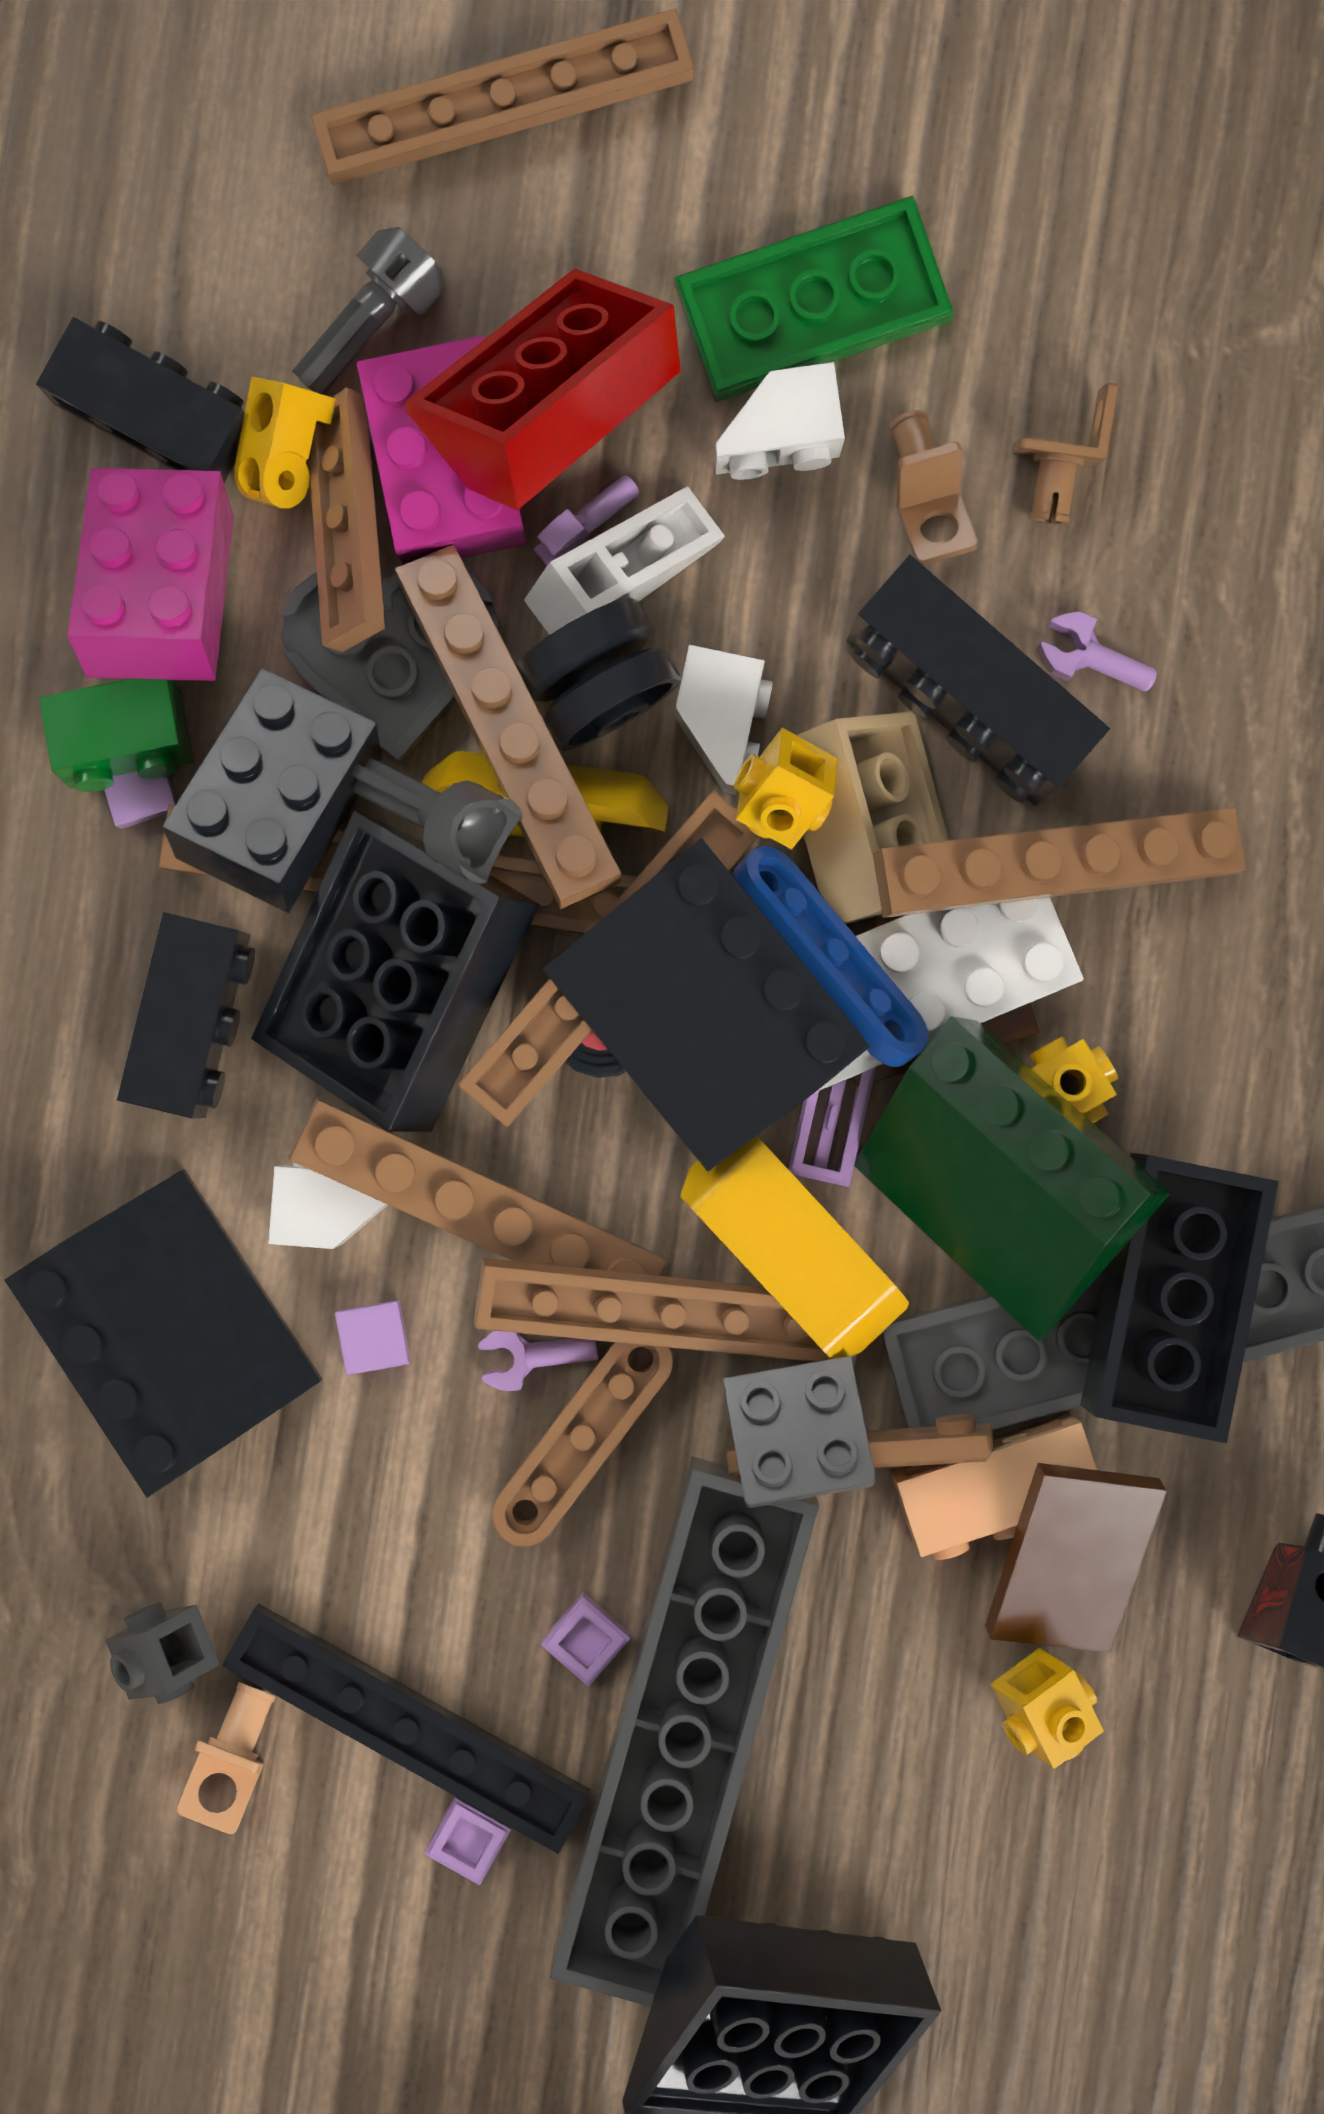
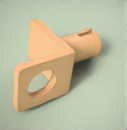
(230, 1755)

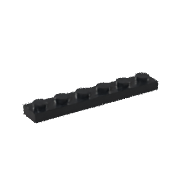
(407, 1728)

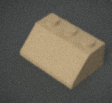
(878, 802)

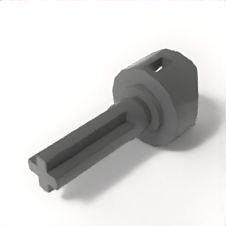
(374, 303)
(460, 825)

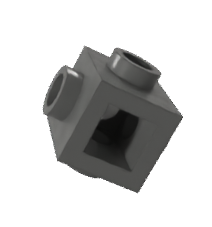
(161, 1652)

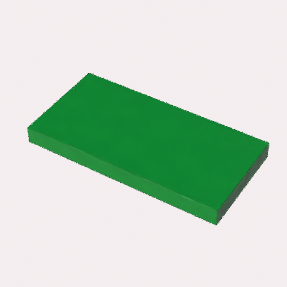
(814, 297)

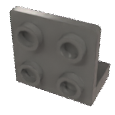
(799, 1432)

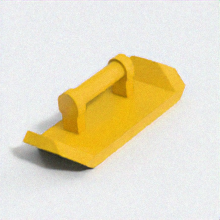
(607, 793)
(794, 1249)

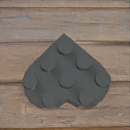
(381, 678)

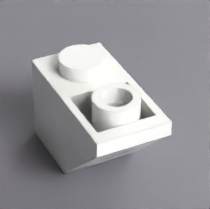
(786, 421)
(717, 707)
(316, 1209)

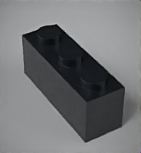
(143, 399)
(186, 1017)

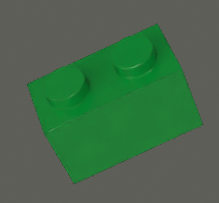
(116, 732)

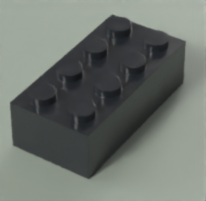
(973, 683)
(1181, 1303)

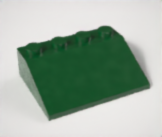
(1006, 1175)

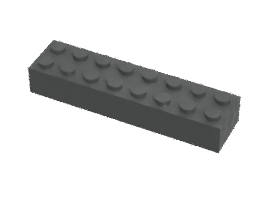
(682, 1733)

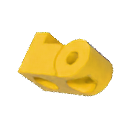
(278, 441)

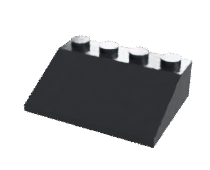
(392, 976)
(706, 1006)
(163, 1331)
(777, 2021)

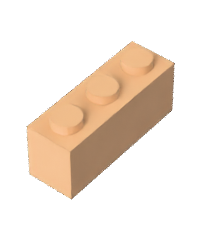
(972, 1500)

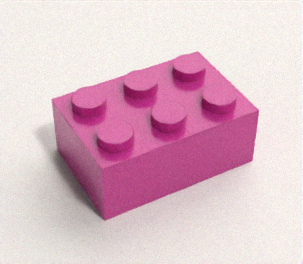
(421, 491)
(151, 574)

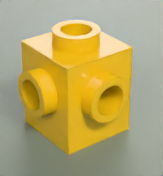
(786, 789)
(1089, 1069)
(1047, 1708)

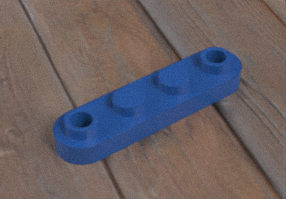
(834, 956)

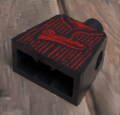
(1289, 1601)

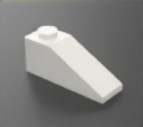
(624, 560)

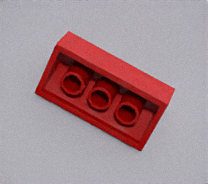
(548, 385)

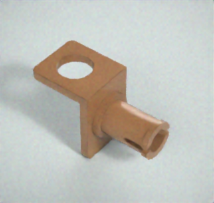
(1060, 461)
(929, 487)

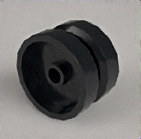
(597, 673)

